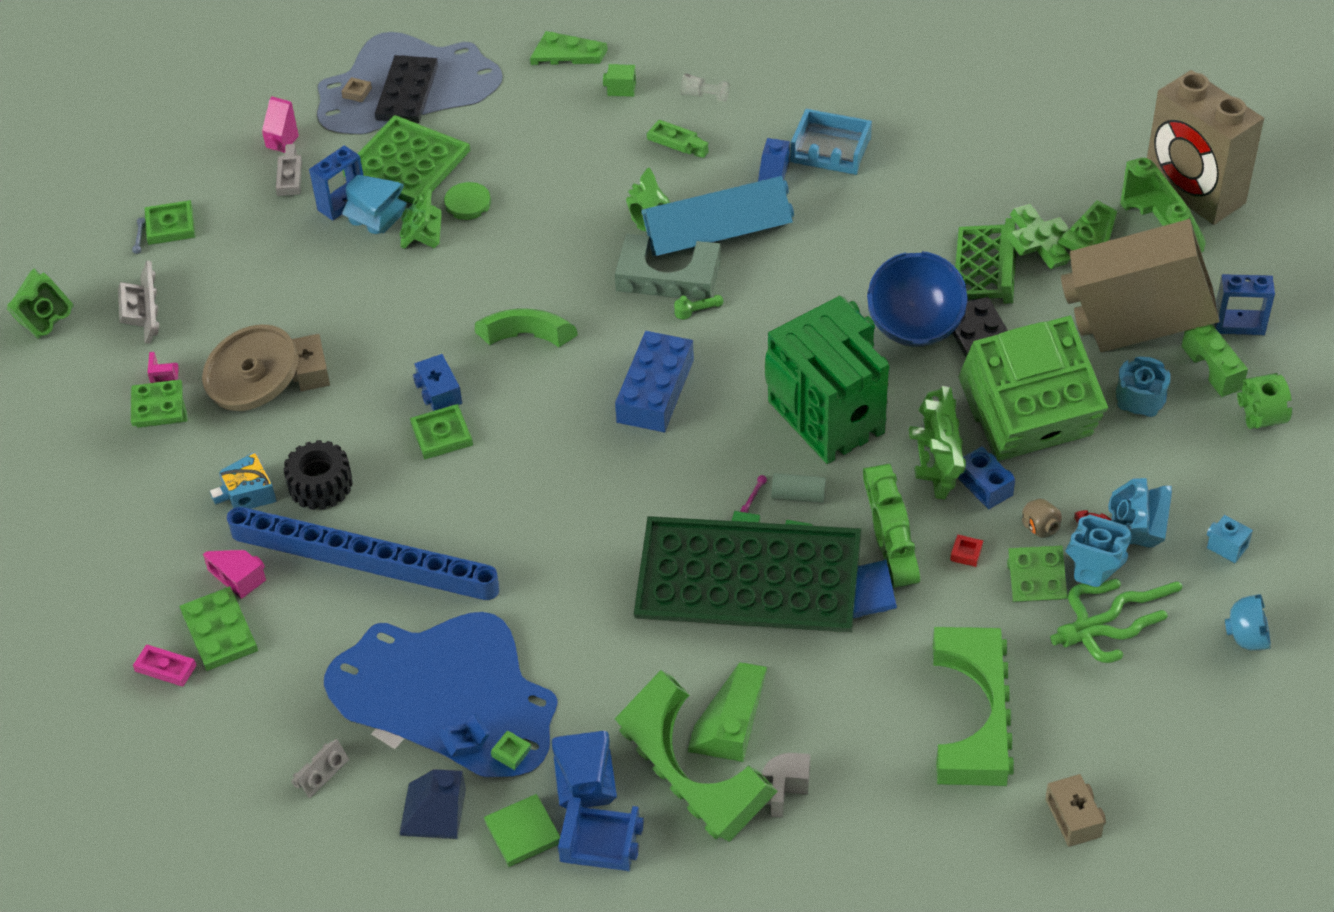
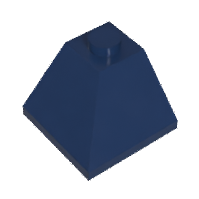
(434, 805)

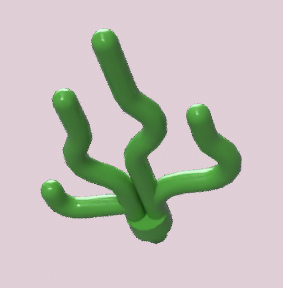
(1086, 628)

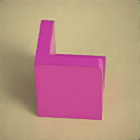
(161, 372)

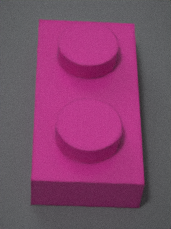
(164, 665)

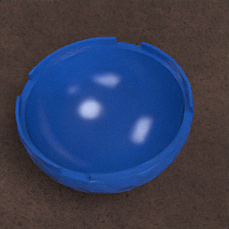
(917, 298)

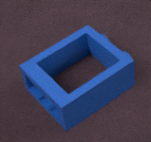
(333, 203)
(1244, 321)

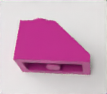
(279, 125)
(236, 570)

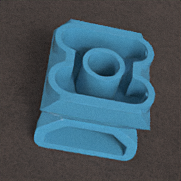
(373, 203)
(1142, 511)
(1098, 549)

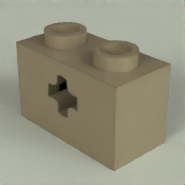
(311, 367)
(1075, 810)

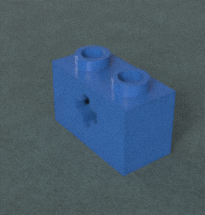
(437, 383)

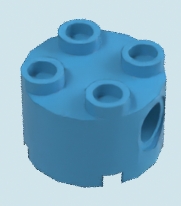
(1142, 386)

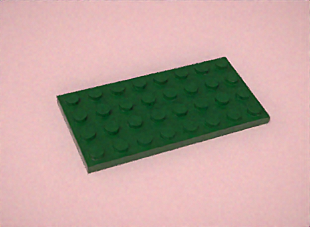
(748, 574)

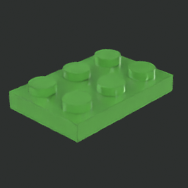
(218, 628)

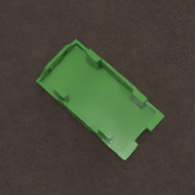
(943, 439)

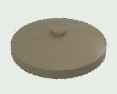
(250, 367)

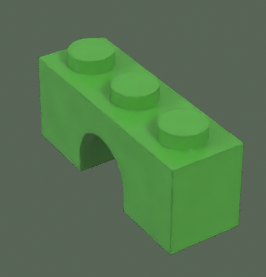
(1225, 367)

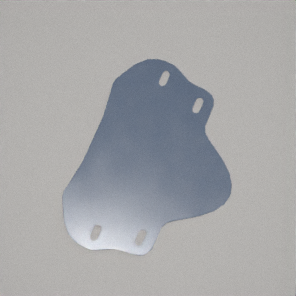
(453, 85)

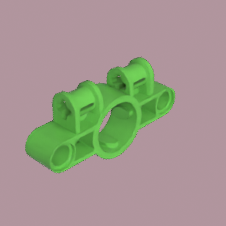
(891, 525)

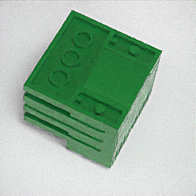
(828, 377)

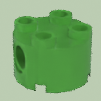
(1265, 400)

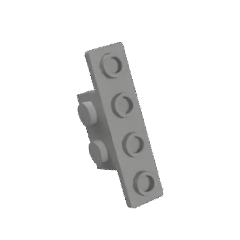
(138, 303)

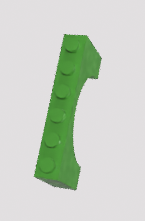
(650, 724)
(984, 755)

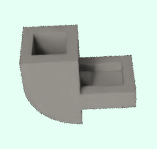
(788, 775)

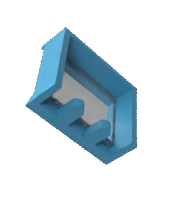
(830, 141)

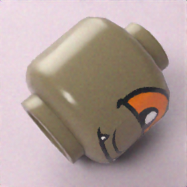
(1041, 518)

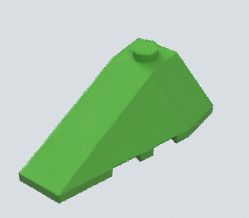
(729, 718)

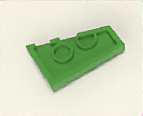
(561, 47)
(1091, 228)

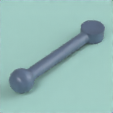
(136, 249)

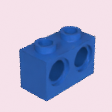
(987, 478)

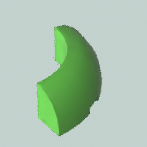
(525, 320)

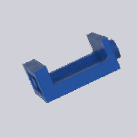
(599, 836)

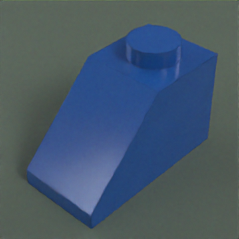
(774, 159)

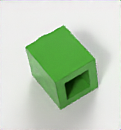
(620, 80)

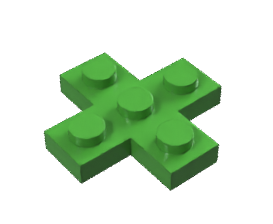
(1039, 236)

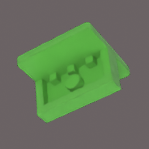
(421, 222)
(158, 404)

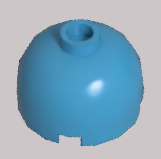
(1249, 623)

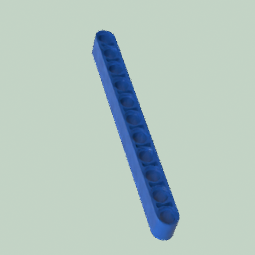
(364, 553)

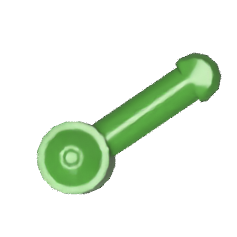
(684, 307)

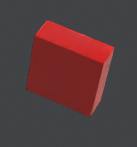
(966, 550)

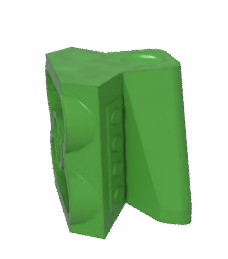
(39, 304)

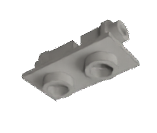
(321, 768)

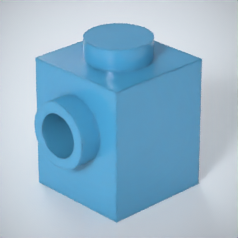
(1229, 538)

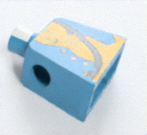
(244, 484)

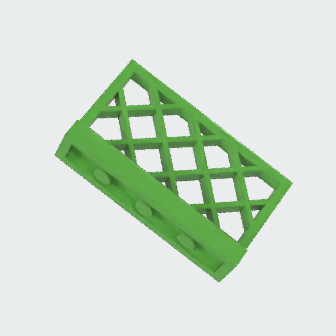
(1006, 258)

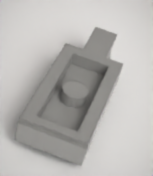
(289, 172)

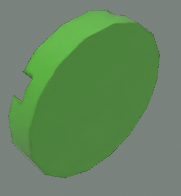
(467, 200)

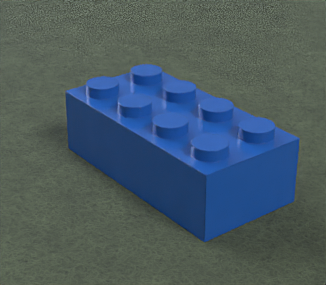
(654, 381)

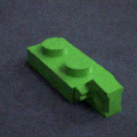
(677, 138)

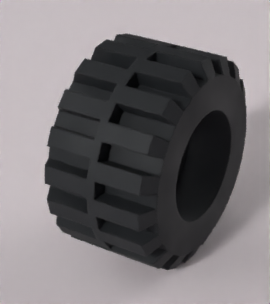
(314, 460)

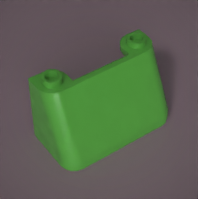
(1151, 192)

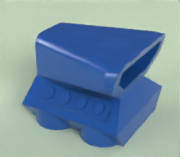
(584, 769)

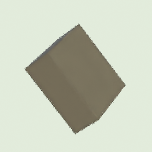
(356, 89)

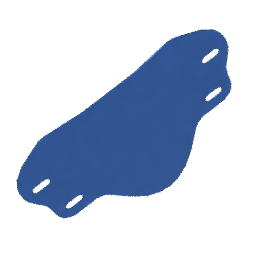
(439, 682)

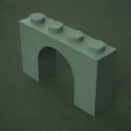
(693, 281)

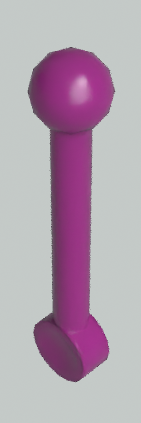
(761, 481)

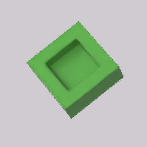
(510, 750)

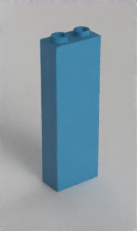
(718, 215)

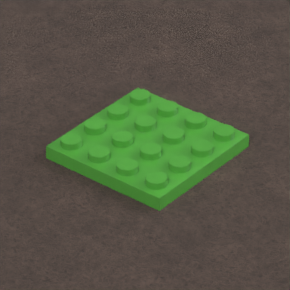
(411, 156)

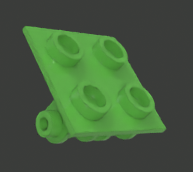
(1037, 573)

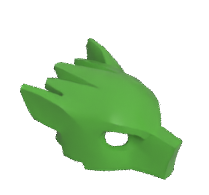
(644, 196)

